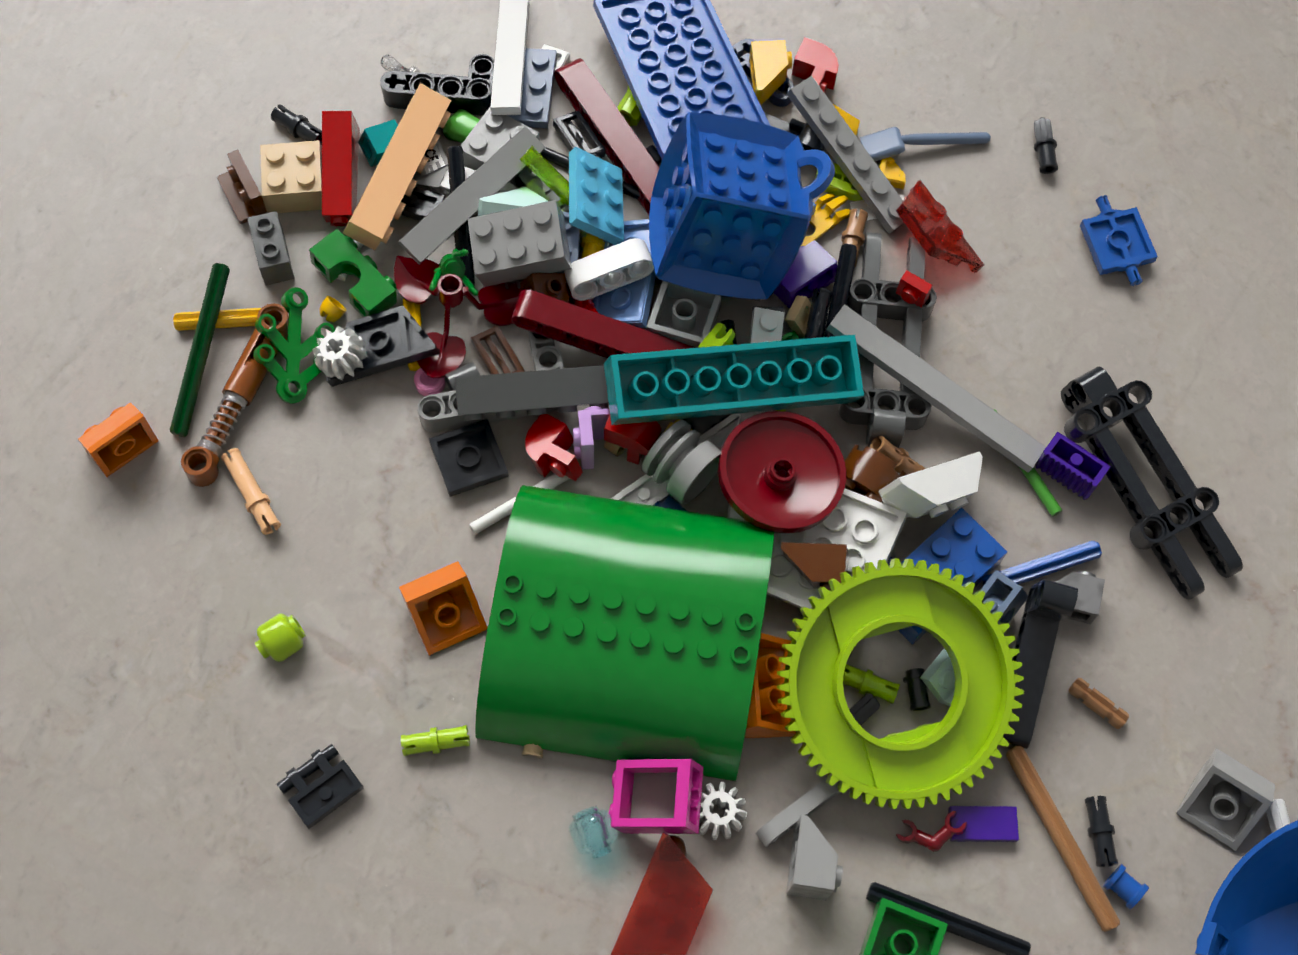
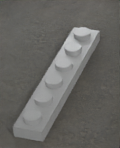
(848, 152)

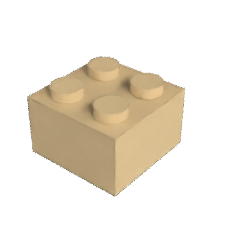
(291, 176)

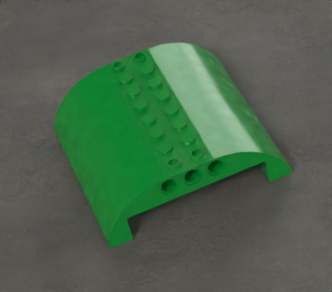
(624, 631)

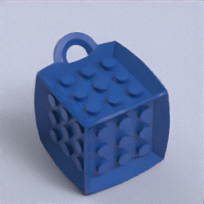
(732, 205)

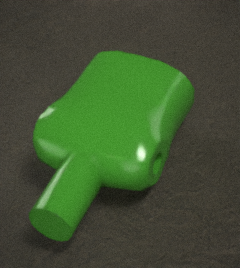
(459, 125)

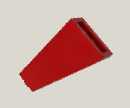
(339, 166)

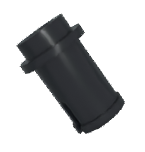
(917, 690)

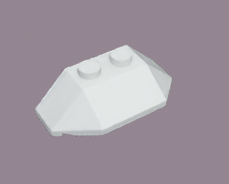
(935, 488)

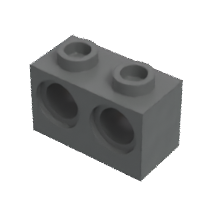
(270, 248)

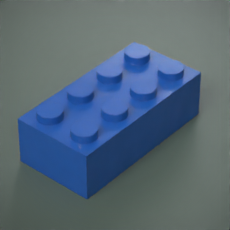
(960, 546)

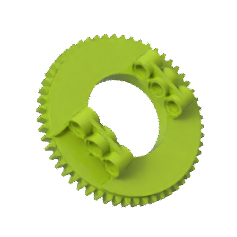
(918, 760)

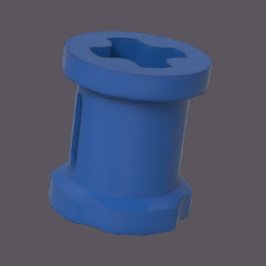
(1125, 886)

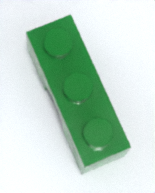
(339, 255)

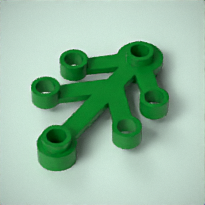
(290, 349)

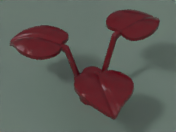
(413, 285)

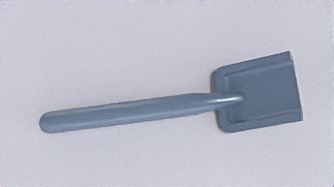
(890, 142)

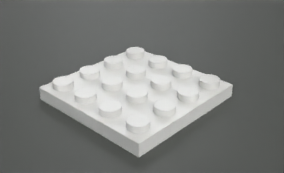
(859, 522)

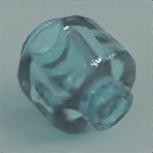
(592, 831)

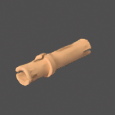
(256, 501)

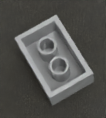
(519, 243)

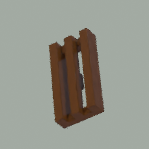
(505, 345)

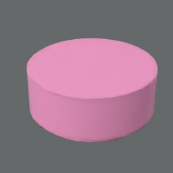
(427, 385)

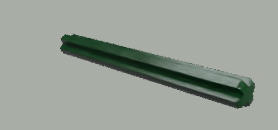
(199, 350)

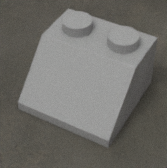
(1226, 799)
(812, 863)

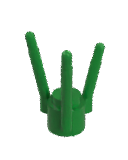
(453, 265)

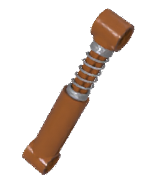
(238, 393)

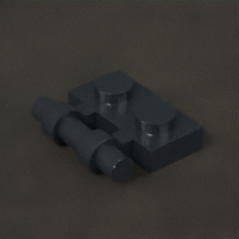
(326, 792)

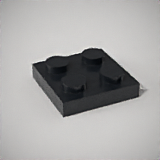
(468, 457)

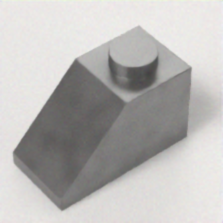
(1089, 595)

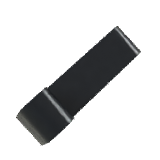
(400, 86)

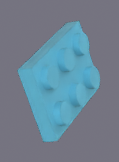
(596, 196)

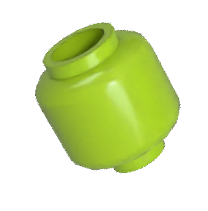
(280, 637)

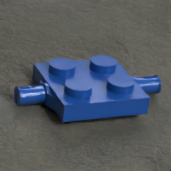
(1118, 241)

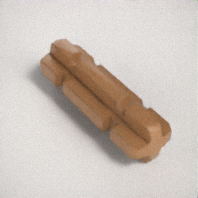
(1098, 703)

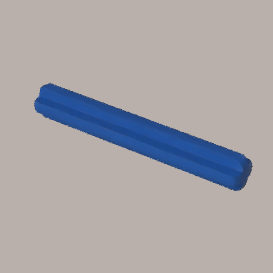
(1051, 563)

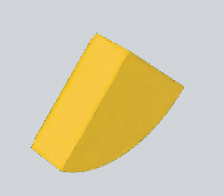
(893, 172)

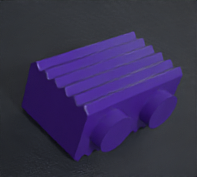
(1072, 466)

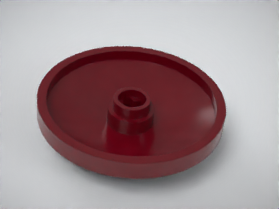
(781, 472)

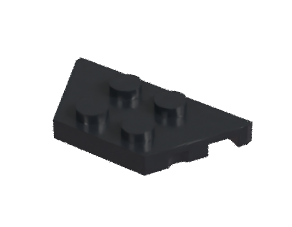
(390, 341)

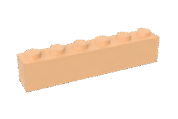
(397, 167)

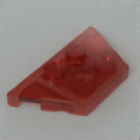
(935, 229)
(665, 905)

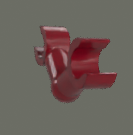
(935, 842)

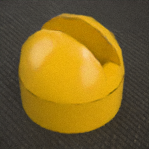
(333, 308)

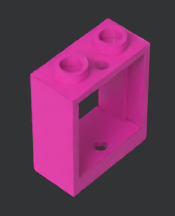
(687, 797)

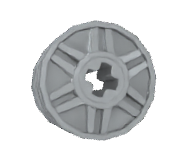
(682, 461)

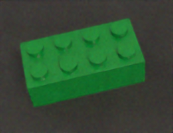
(902, 931)

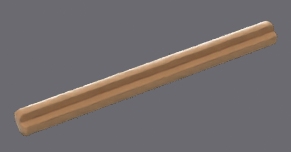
(1063, 839)

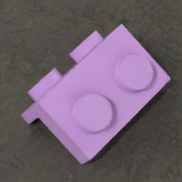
(590, 427)

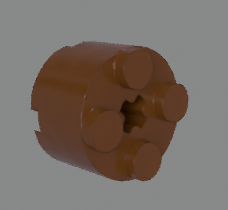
(869, 472)

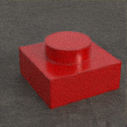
(913, 289)

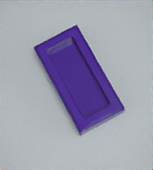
(985, 823)

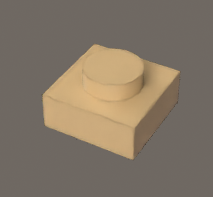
(798, 315)

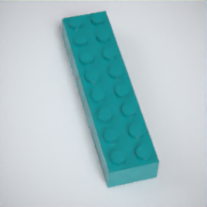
(732, 379)

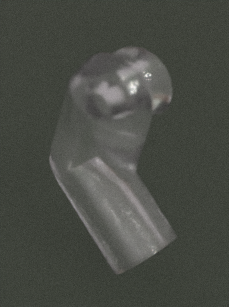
(390, 63)

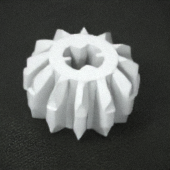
(339, 353)
(731, 814)

